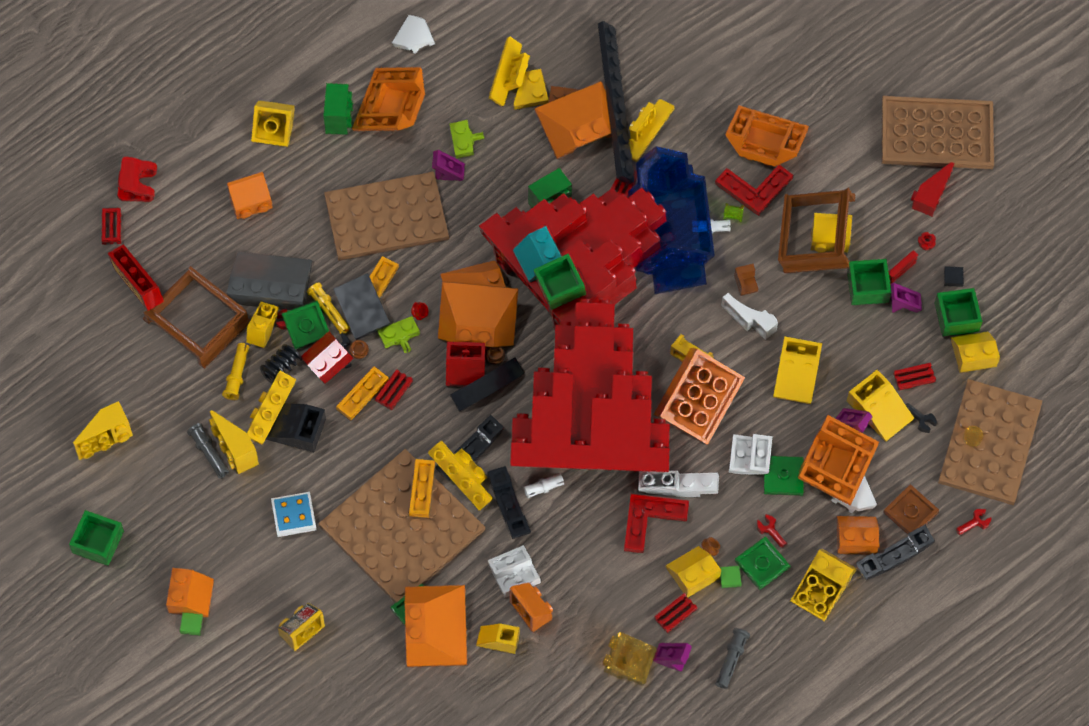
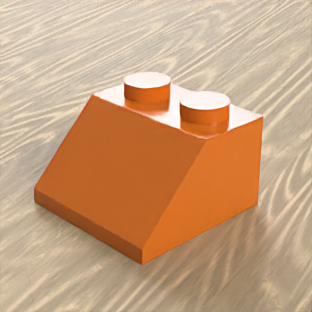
(249, 195)
(857, 535)
(189, 592)
(530, 606)

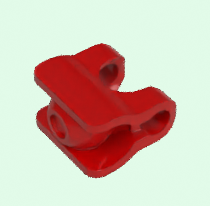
(128, 180)

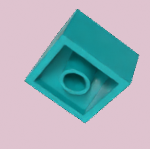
(536, 251)

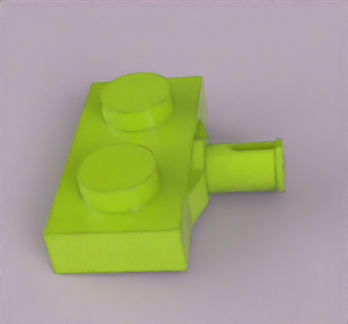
(463, 138)
(399, 333)

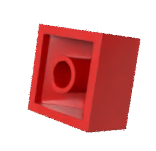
(327, 357)

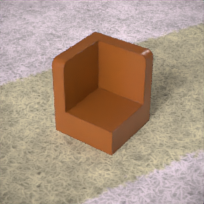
(745, 279)

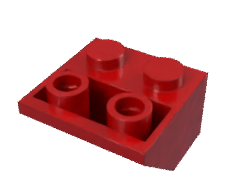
(464, 362)

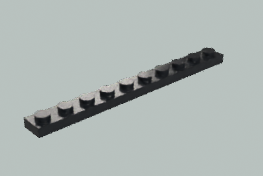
(615, 103)

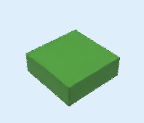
(730, 577)
(191, 623)

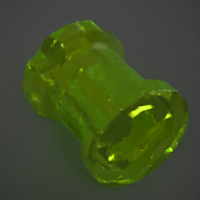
(733, 212)

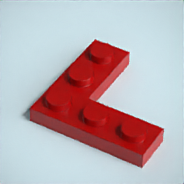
(753, 198)
(649, 506)

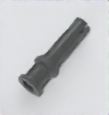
(203, 443)
(734, 649)

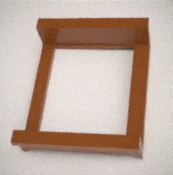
(823, 260)
(220, 340)

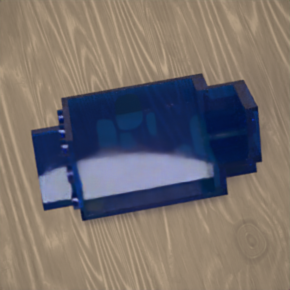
(687, 232)

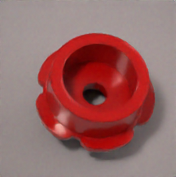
(924, 244)
(419, 310)

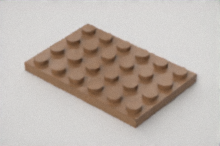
(937, 132)
(386, 216)
(999, 461)

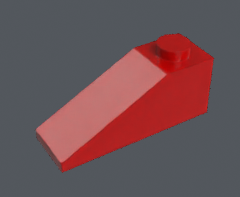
(930, 192)

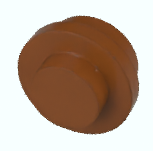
(359, 349)
(495, 355)
(711, 546)

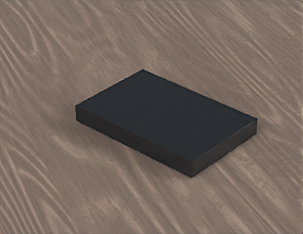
(361, 306)

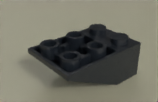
(298, 426)

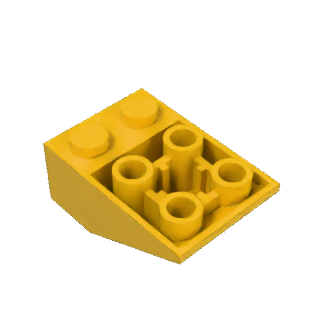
(797, 370)
(883, 403)
(103, 431)
(234, 443)
(823, 584)

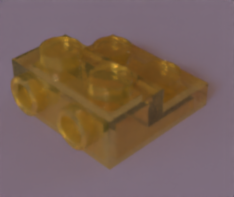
(629, 658)

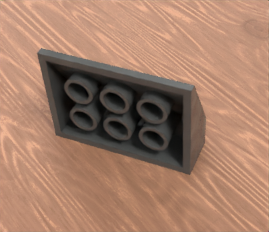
(269, 280)

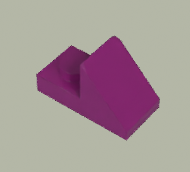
(447, 167)
(905, 298)
(855, 418)
(672, 655)

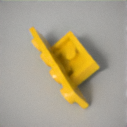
(509, 71)
(647, 126)
(270, 406)
(463, 473)

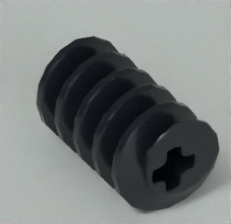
(280, 362)

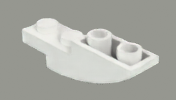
(677, 484)

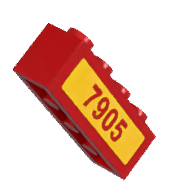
(135, 277)

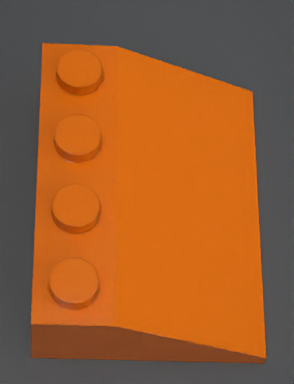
(699, 395)

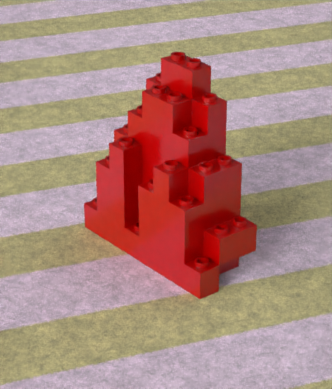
(601, 234)
(591, 405)

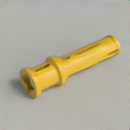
(325, 303)
(234, 379)

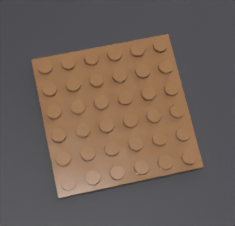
(389, 543)

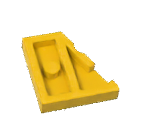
(531, 91)

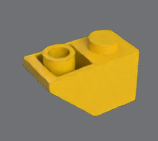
(261, 324)
(499, 637)

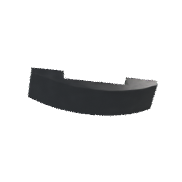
(487, 384)
(480, 441)
(508, 503)
(896, 554)

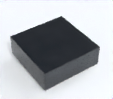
(953, 276)

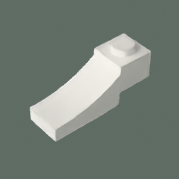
(762, 322)

